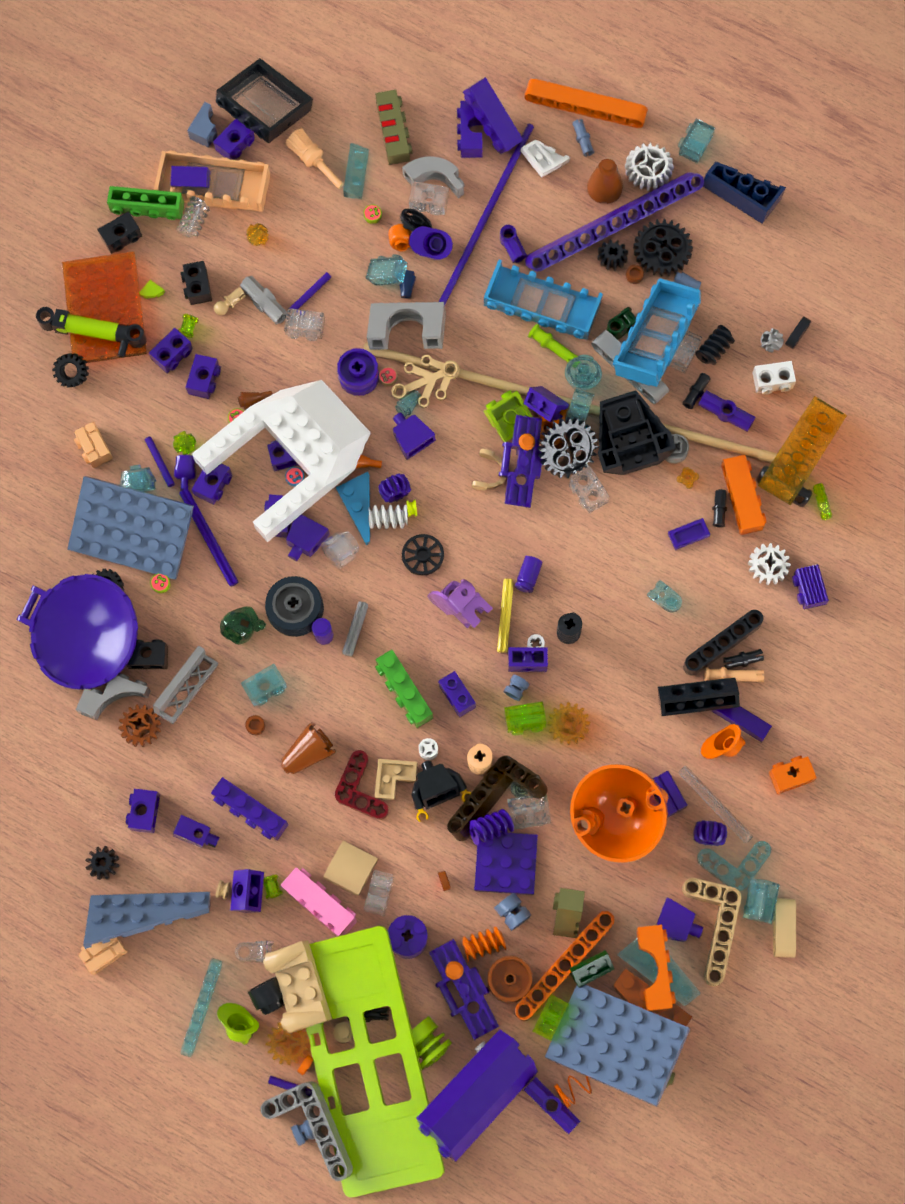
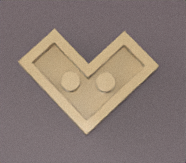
(391, 771)

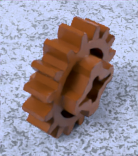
(147, 728)

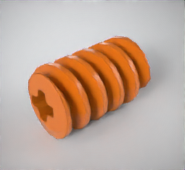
(483, 943)

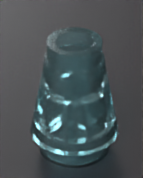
(408, 403)

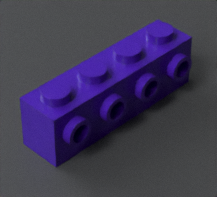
(492, 115)
(249, 808)

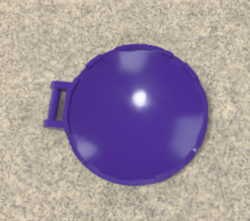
(81, 630)

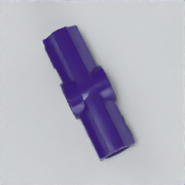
(716, 405)
(561, 1115)

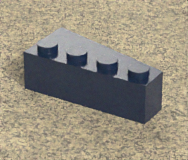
(743, 191)

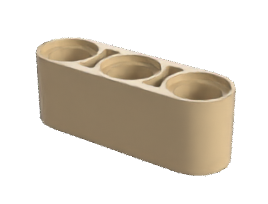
(784, 928)

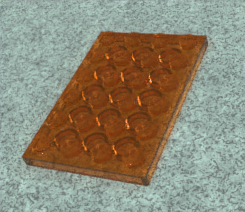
(105, 291)

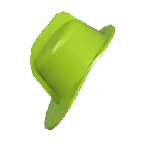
(238, 1022)

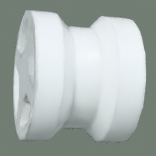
(428, 745)

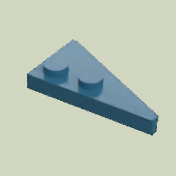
(356, 499)

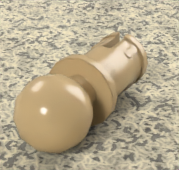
(221, 307)

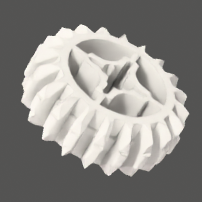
(643, 174)

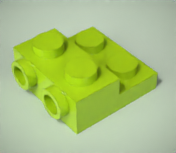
(503, 413)

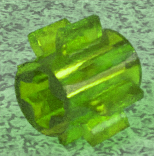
(184, 443)

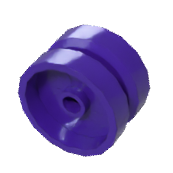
(358, 372)

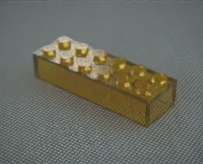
(802, 450)

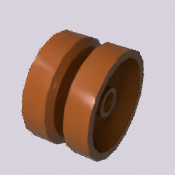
(510, 967)

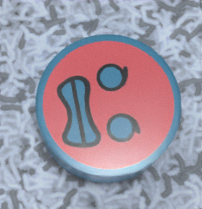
(294, 476)

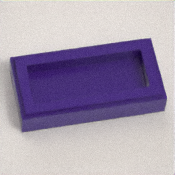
(689, 534)

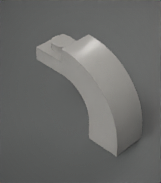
(434, 168)

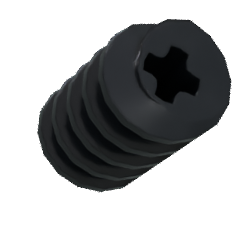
(714, 345)
(572, 621)

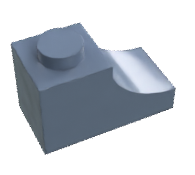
(201, 128)

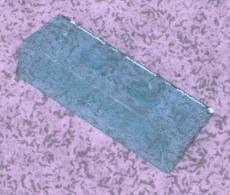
(355, 171)

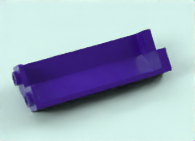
(477, 1095)

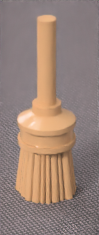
(310, 154)

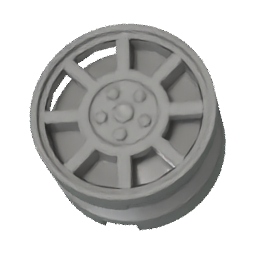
(681, 452)

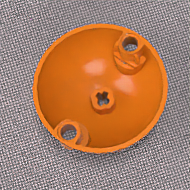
(619, 831)

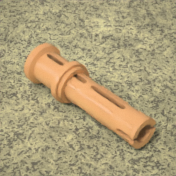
(740, 675)

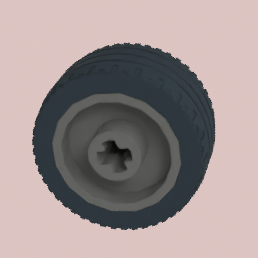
(286, 594)

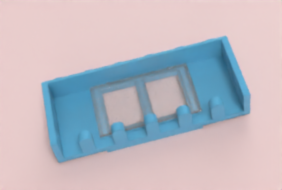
(542, 301)
(657, 332)

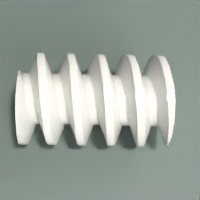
(388, 516)

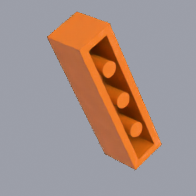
(743, 494)

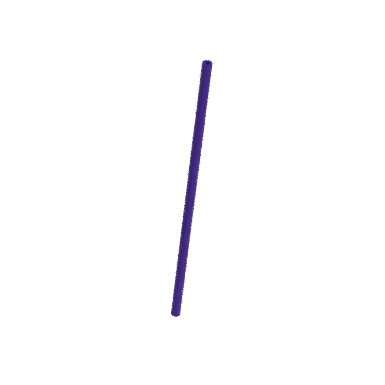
(486, 214)

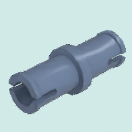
(583, 137)

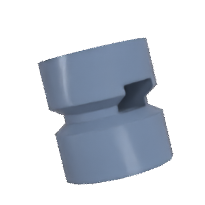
(511, 904)

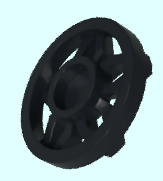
(415, 220)

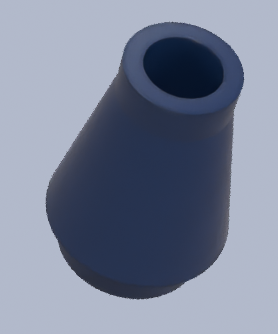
(408, 283)

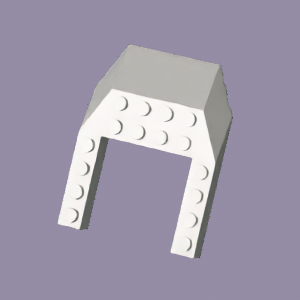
(314, 432)

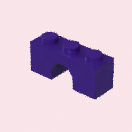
(470, 142)

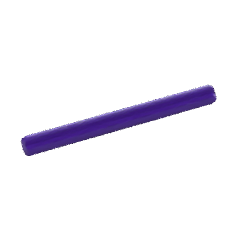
(209, 539)

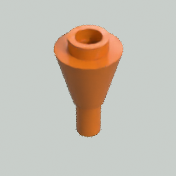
(365, 461)

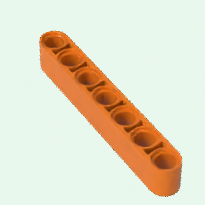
(586, 103)
(569, 956)

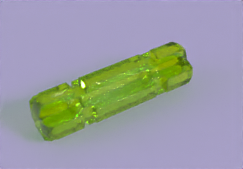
(822, 501)

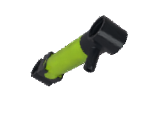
(64, 323)

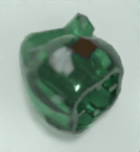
(240, 625)

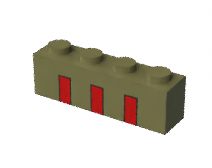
(392, 127)

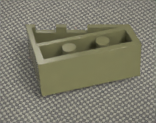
(568, 909)

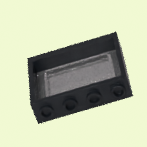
(264, 100)

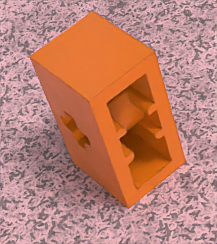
(784, 782)

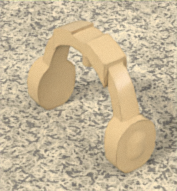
(483, 485)

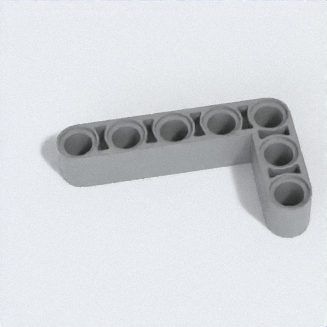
(315, 1122)

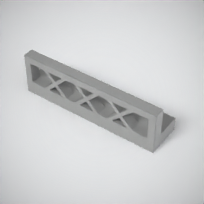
(179, 681)

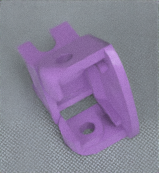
(460, 602)

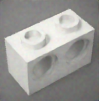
(772, 373)

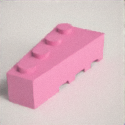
(318, 902)

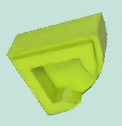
(151, 290)

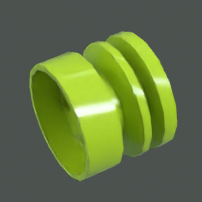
(428, 1045)

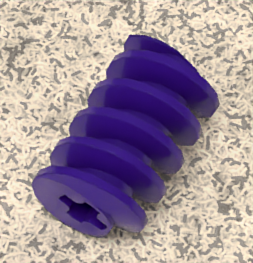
(490, 824)

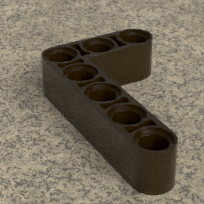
(494, 792)

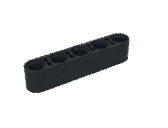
(727, 634)

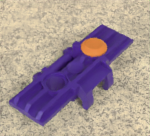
(529, 465)
(469, 985)

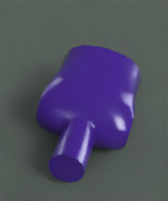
(184, 469)

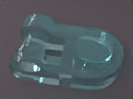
(670, 602)

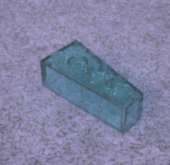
(644, 963)

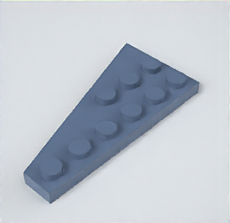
(136, 913)

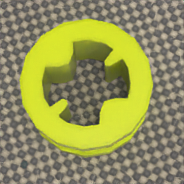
(411, 508)

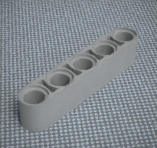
(608, 347)

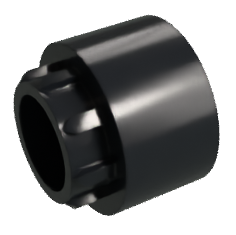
(267, 996)

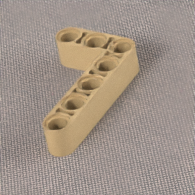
(720, 925)

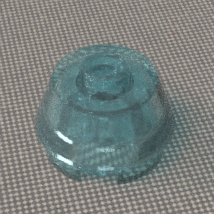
(583, 372)
(138, 478)

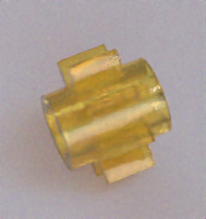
(257, 234)

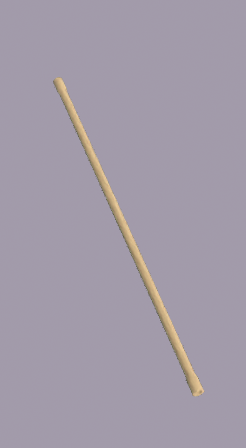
(762, 455)

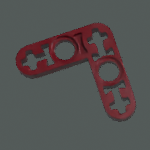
(353, 794)

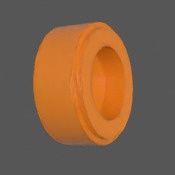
(305, 1065)

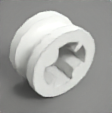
(535, 637)

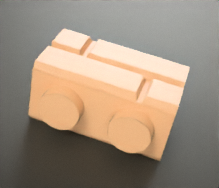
(93, 445)
(102, 955)

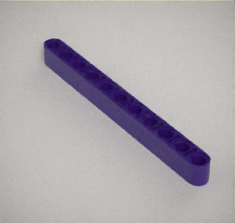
(622, 221)

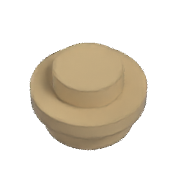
(343, 1032)

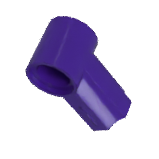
(512, 245)

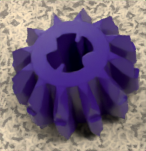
(394, 488)
(710, 833)

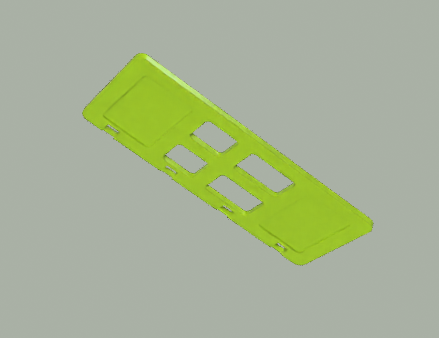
(385, 1140)

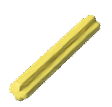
(505, 616)

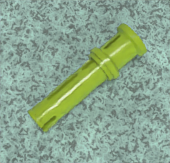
(547, 340)

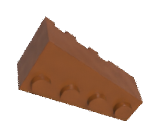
(632, 991)

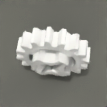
(777, 564)

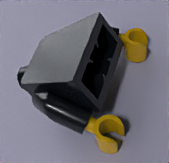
(436, 786)

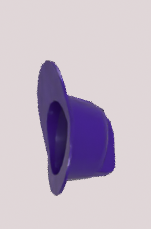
(431, 242)

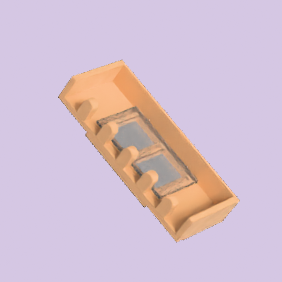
(232, 182)

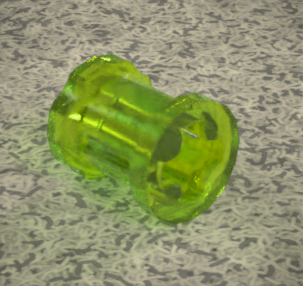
(188, 325)
(272, 887)

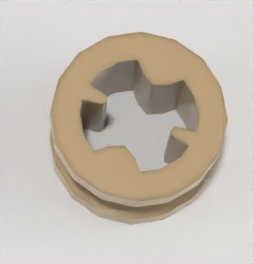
(223, 889)

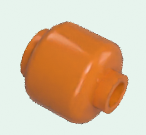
(399, 237)

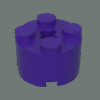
(414, 946)

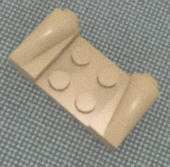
(299, 986)

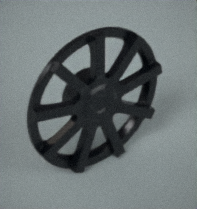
(422, 555)

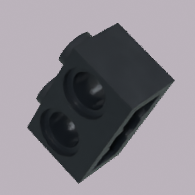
(198, 282)

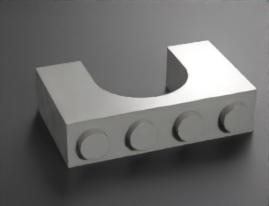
(386, 315)

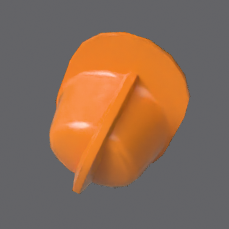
(725, 742)

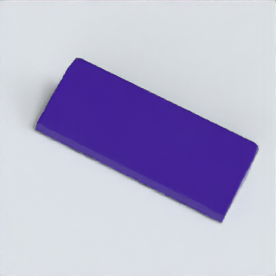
(746, 721)

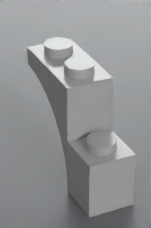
(93, 702)

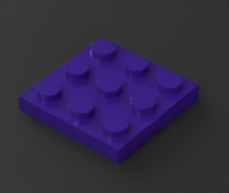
(506, 864)

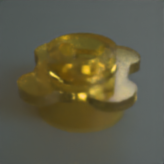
(686, 471)

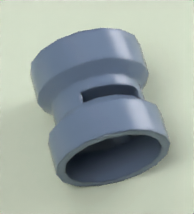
(516, 687)
(301, 1137)

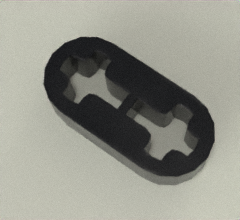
(798, 332)

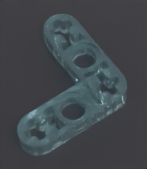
(733, 872)

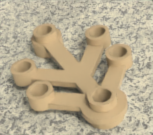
(429, 379)

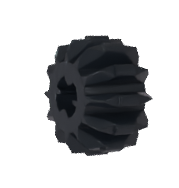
(608, 252)
(97, 868)

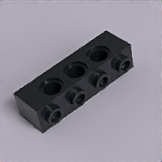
(698, 696)

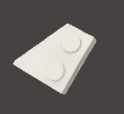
(543, 157)

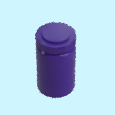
(528, 574)
(322, 631)

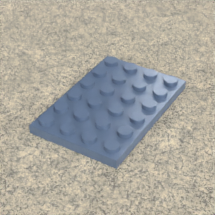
(130, 527)
(618, 1044)

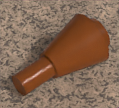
(248, 399)

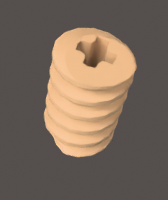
(483, 752)

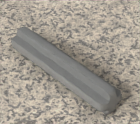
(355, 629)

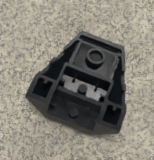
(631, 435)

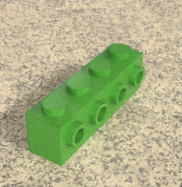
(145, 202)
(404, 688)

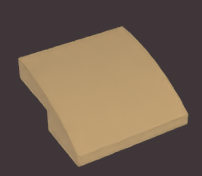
(350, 868)

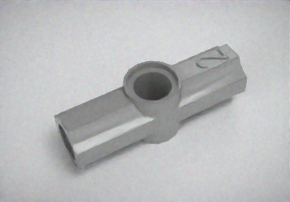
(263, 299)

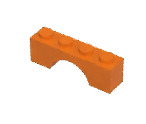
(652, 940)

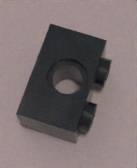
(124, 224)
(157, 659)

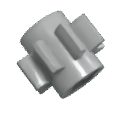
(772, 340)

